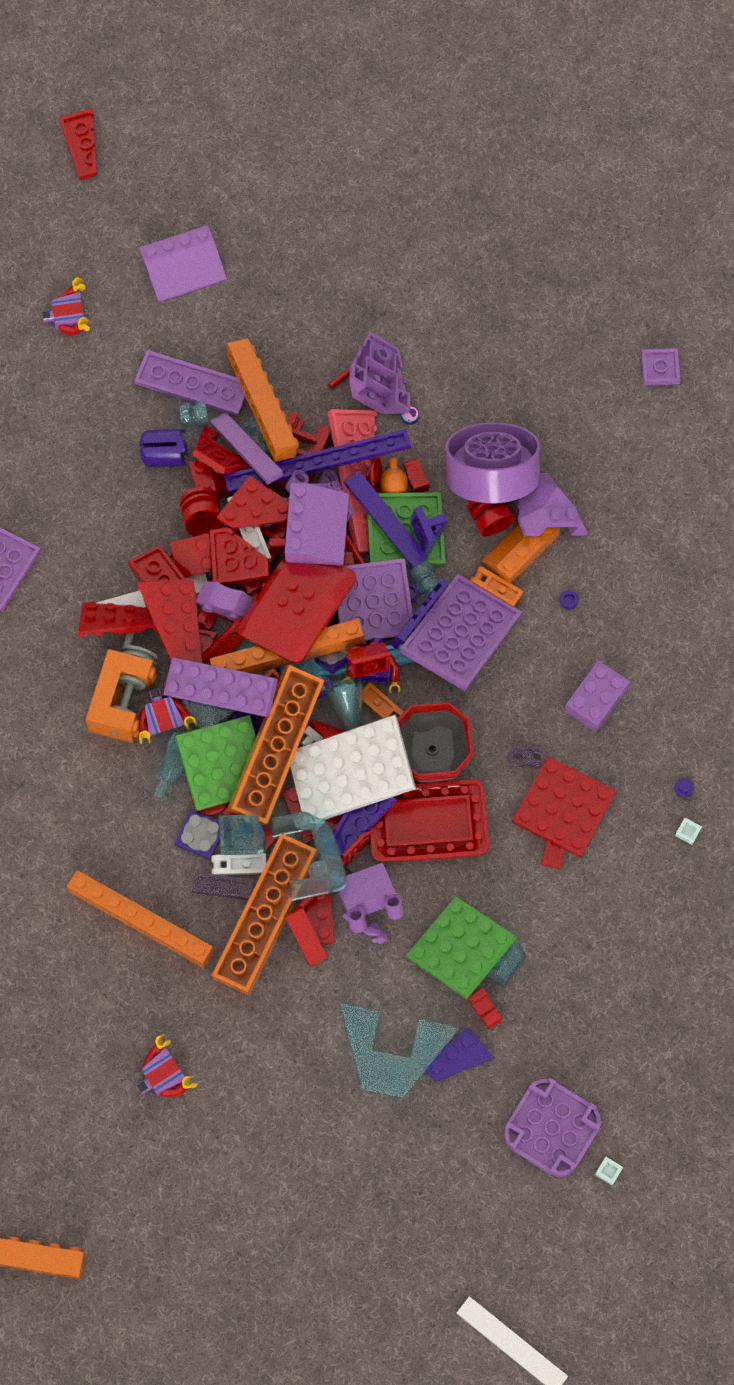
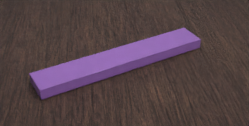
(246, 448)

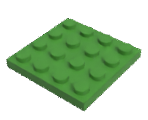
(403, 506)
(215, 760)
(461, 947)

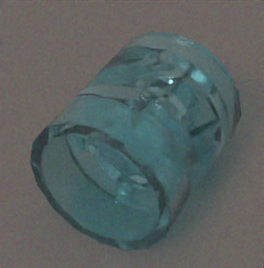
(200, 414)
(424, 577)

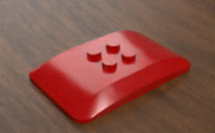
(296, 607)
(433, 824)

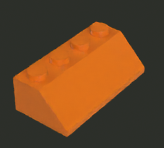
(518, 552)

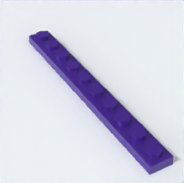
(329, 458)

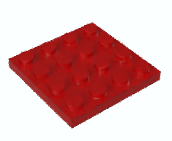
(564, 806)

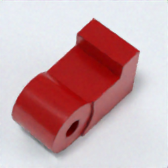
(416, 476)
(484, 1008)

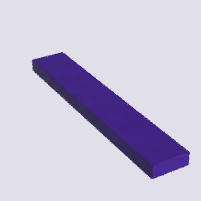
(385, 519)

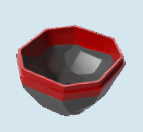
(440, 728)

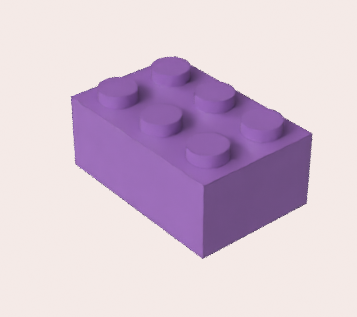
(596, 696)

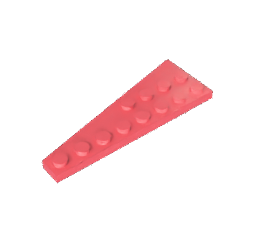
(349, 427)

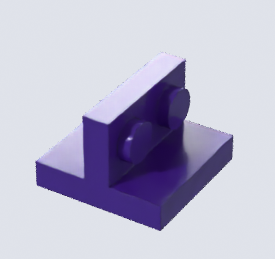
(427, 529)

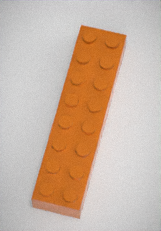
(276, 744)
(264, 915)

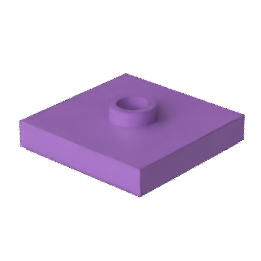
(660, 366)

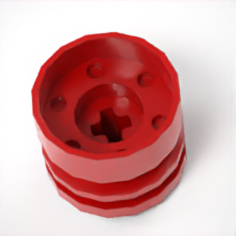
(200, 510)
(491, 517)

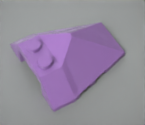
(378, 377)
(548, 508)

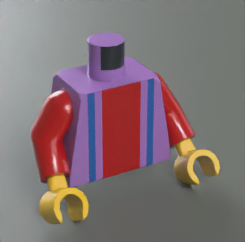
(68, 311)
(162, 715)
(163, 1072)

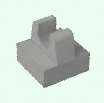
(310, 736)

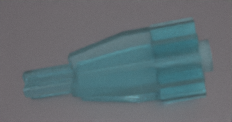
(170, 767)

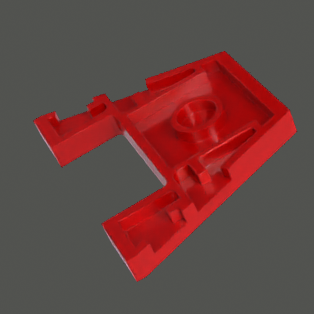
(217, 456)

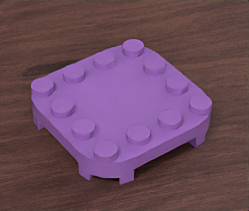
(552, 1127)

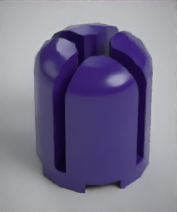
(163, 447)

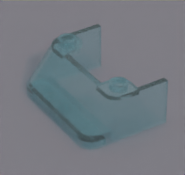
(328, 873)

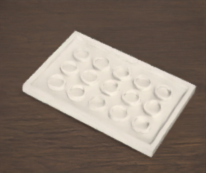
(352, 769)

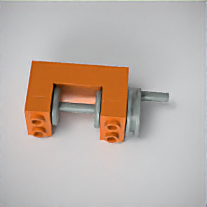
(130, 668)

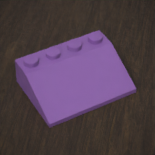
(182, 263)
(316, 525)

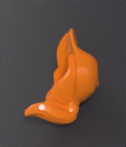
(393, 479)

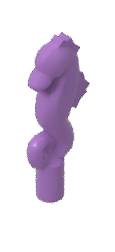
(374, 931)

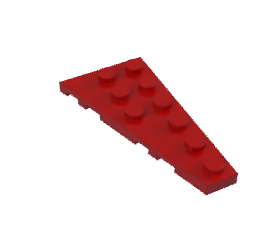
(174, 616)
(113, 618)

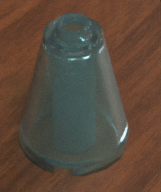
(347, 702)

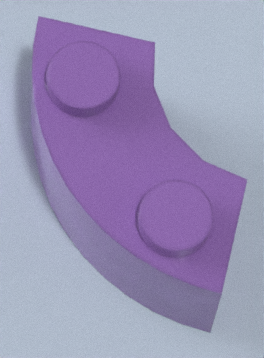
(223, 600)

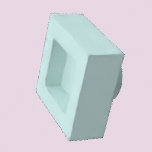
(688, 831)
(608, 1171)

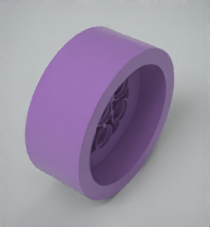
(492, 462)

